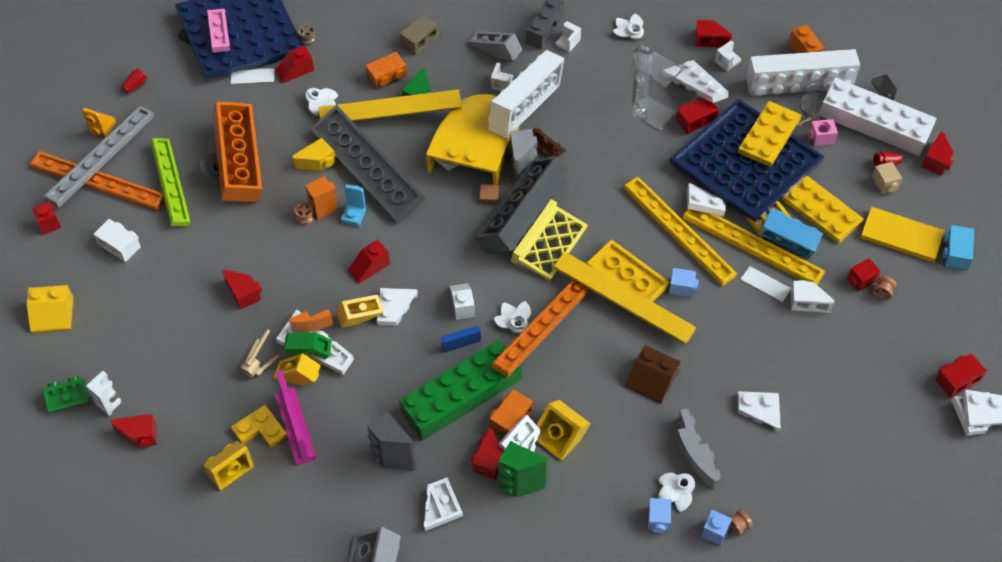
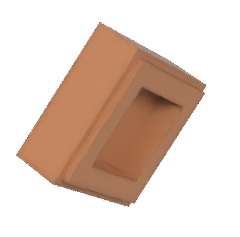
(489, 193)

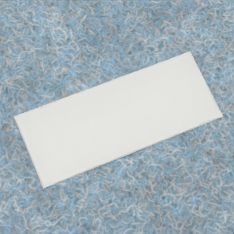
(253, 76)
(766, 284)

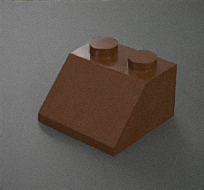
(653, 374)

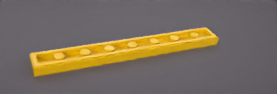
(398, 105)
(680, 231)
(755, 246)
(625, 298)

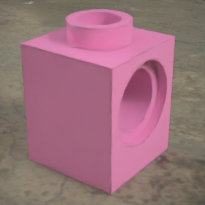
(823, 132)

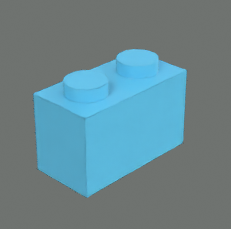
(958, 247)

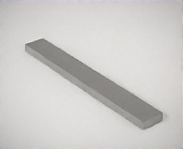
(98, 157)

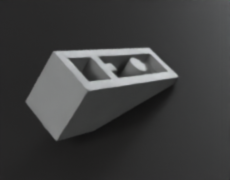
(500, 45)

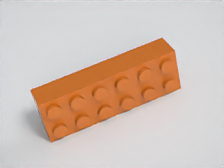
(237, 152)

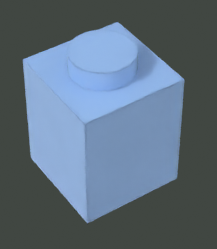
(683, 282)
(659, 515)
(716, 527)

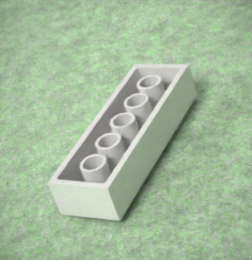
(800, 71)
(525, 94)
(877, 116)

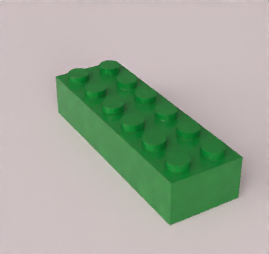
(456, 392)

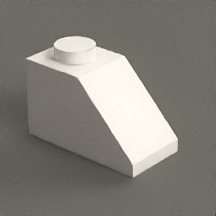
(809, 298)
(462, 301)

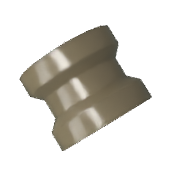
(307, 34)

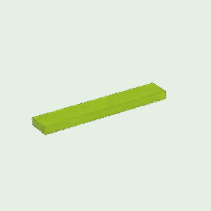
(170, 182)

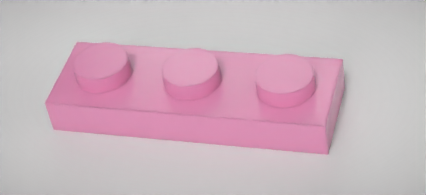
(218, 30)

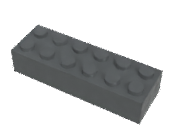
(522, 205)

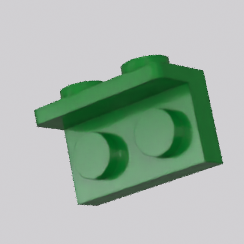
(66, 395)

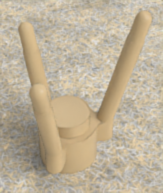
(251, 364)

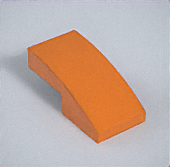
(305, 323)

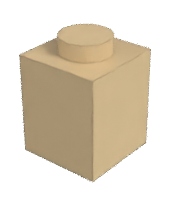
(887, 177)

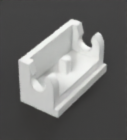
(101, 392)

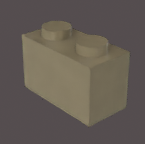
(419, 34)

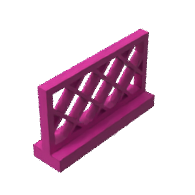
(294, 422)

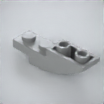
(697, 455)

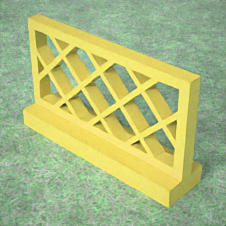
(538, 229)

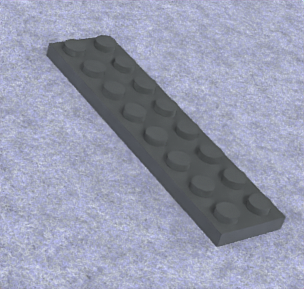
(368, 164)

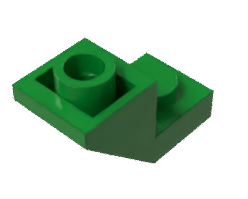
(305, 342)

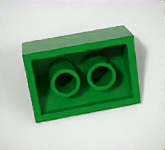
(521, 471)

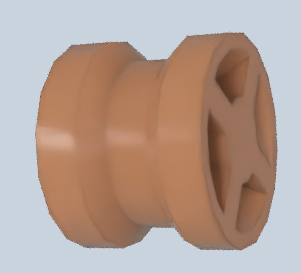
(300, 211)
(884, 288)
(740, 522)

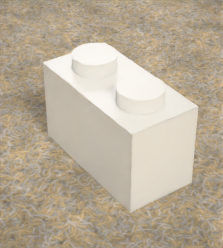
(117, 240)

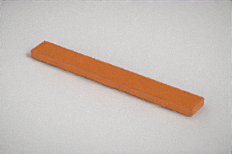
(101, 182)
(539, 328)

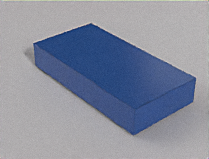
(461, 339)

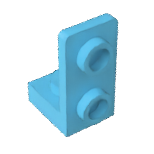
(355, 206)

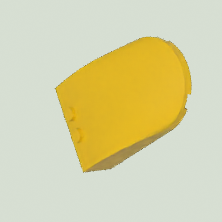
(466, 140)

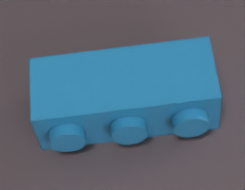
(790, 233)

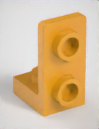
(98, 123)

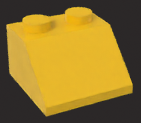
(49, 308)
(561, 429)
(228, 465)

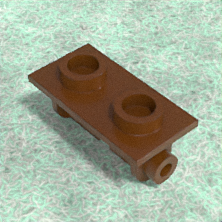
(547, 145)

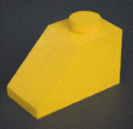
(315, 157)
(358, 310)
(299, 370)

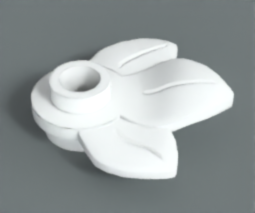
(631, 29)
(323, 97)
(511, 316)
(673, 490)

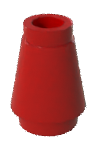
(134, 81)
(885, 157)

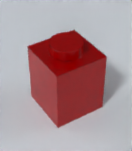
(46, 218)
(863, 274)

